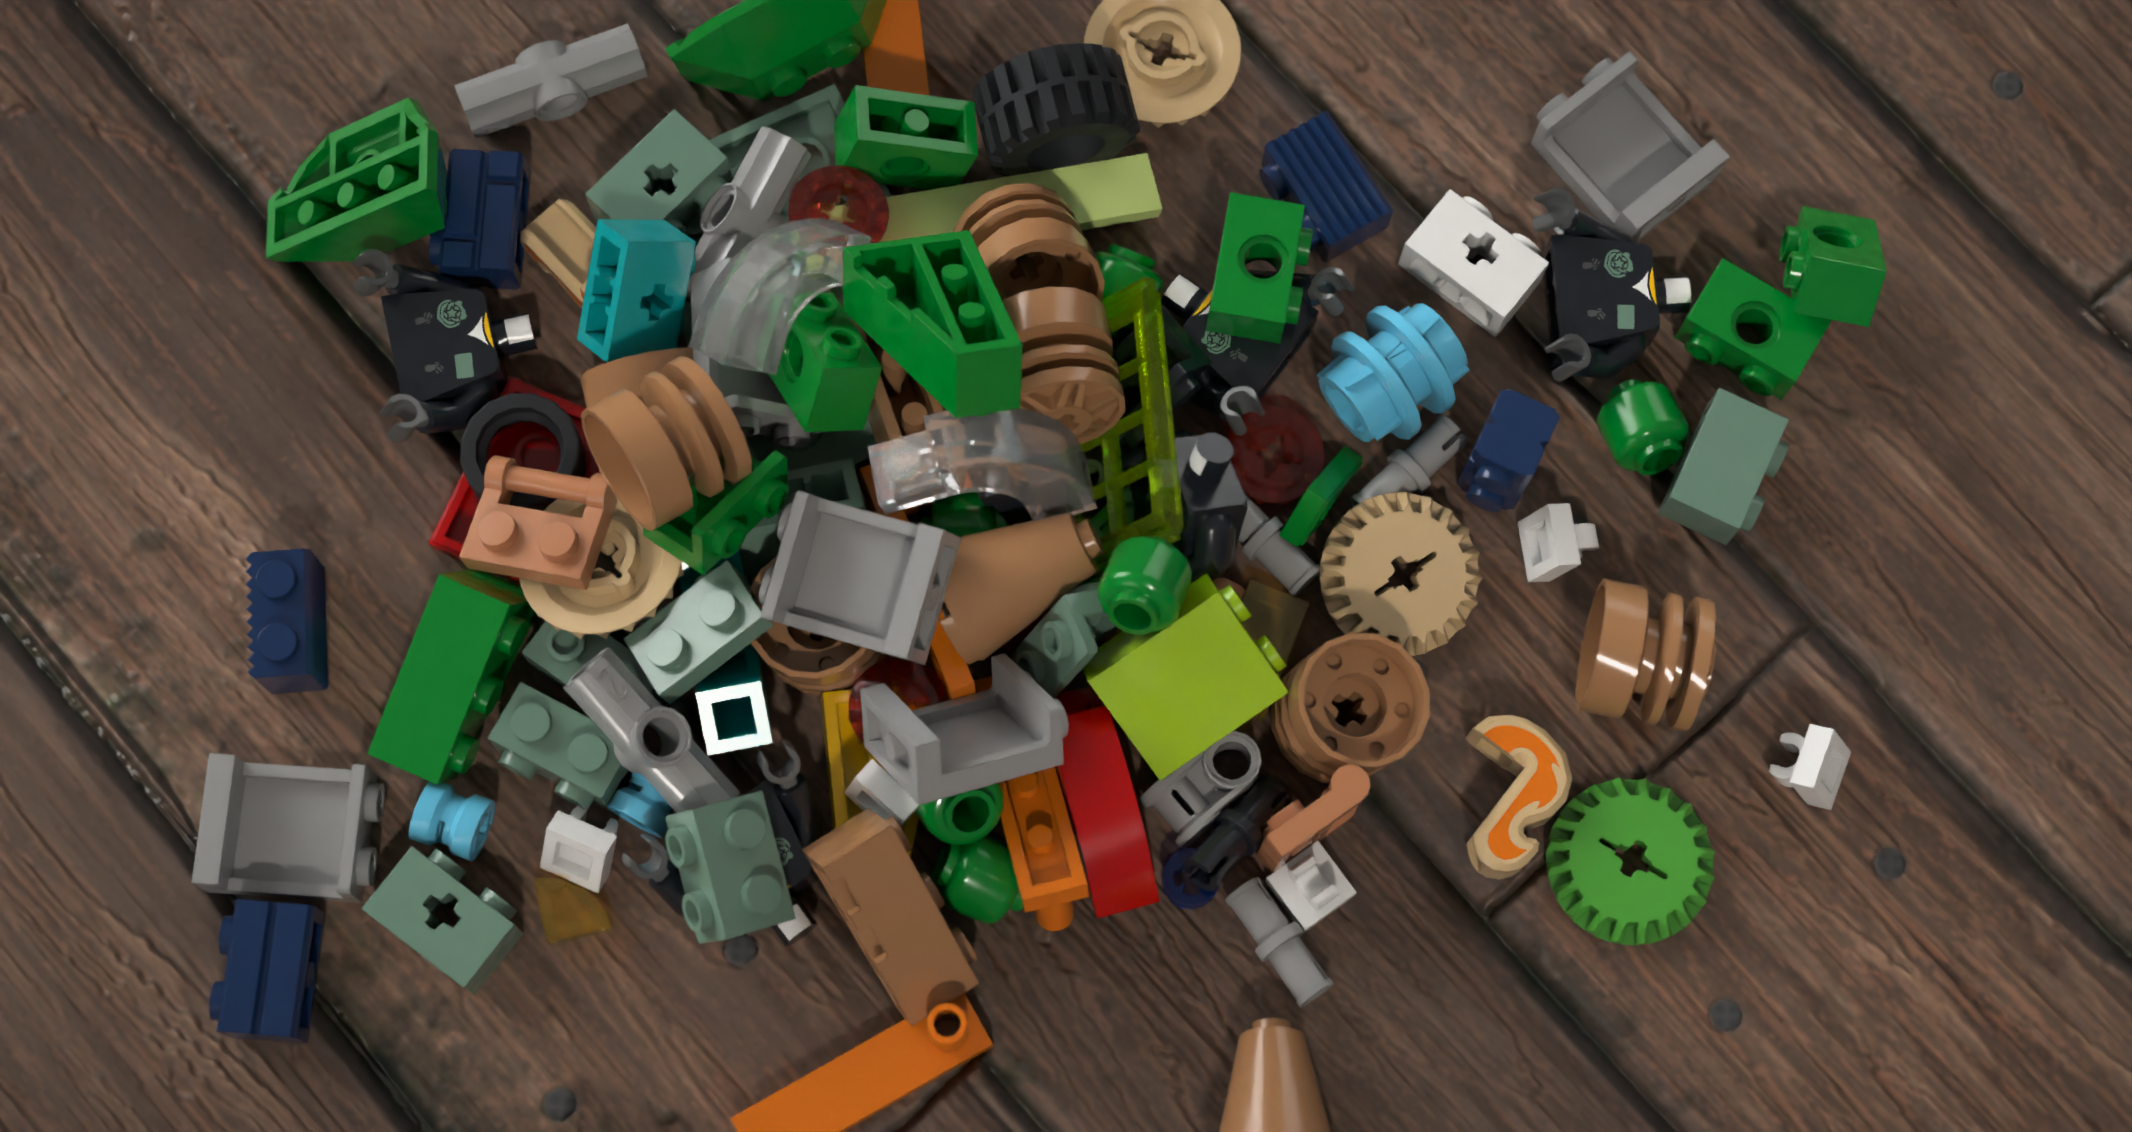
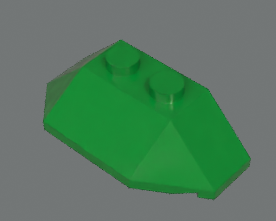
(775, 44)
(362, 190)

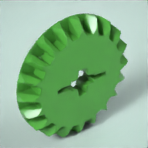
(1588, 873)

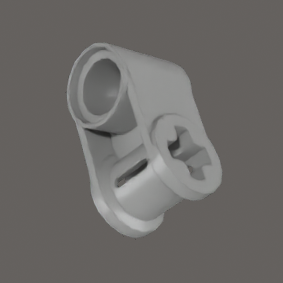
(1202, 789)

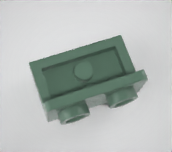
(698, 631)
(1065, 639)
(729, 868)

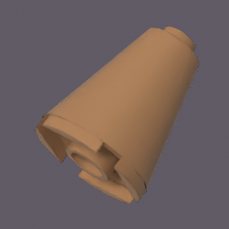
(1012, 578)
(1273, 1083)

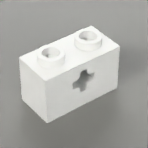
(1484, 291)

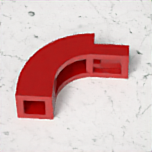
(1104, 808)

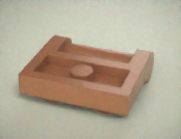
(533, 541)
(1299, 827)

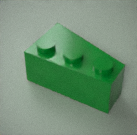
(937, 319)
(452, 675)

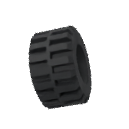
(1055, 109)

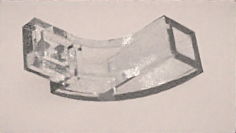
(766, 288)
(998, 453)

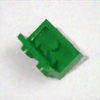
(720, 523)

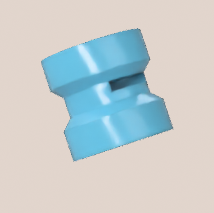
(641, 806)
(452, 820)

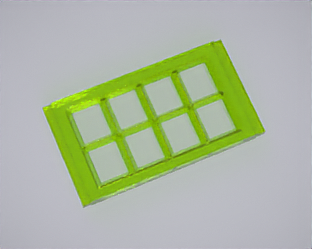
(1143, 306)

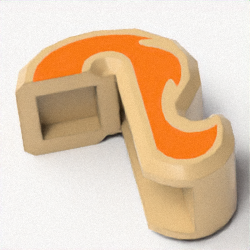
(562, 245)
(1540, 788)

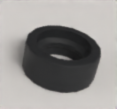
(509, 411)

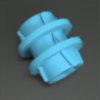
(1403, 364)

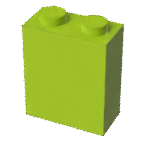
(1189, 681)

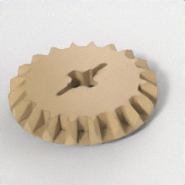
(1201, 39)
(1360, 559)
(609, 601)

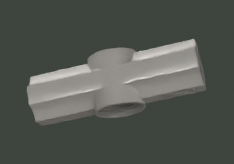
(551, 80)
(752, 200)
(623, 709)

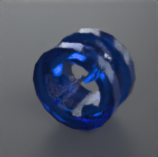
(1174, 867)

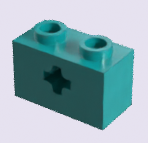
(635, 288)

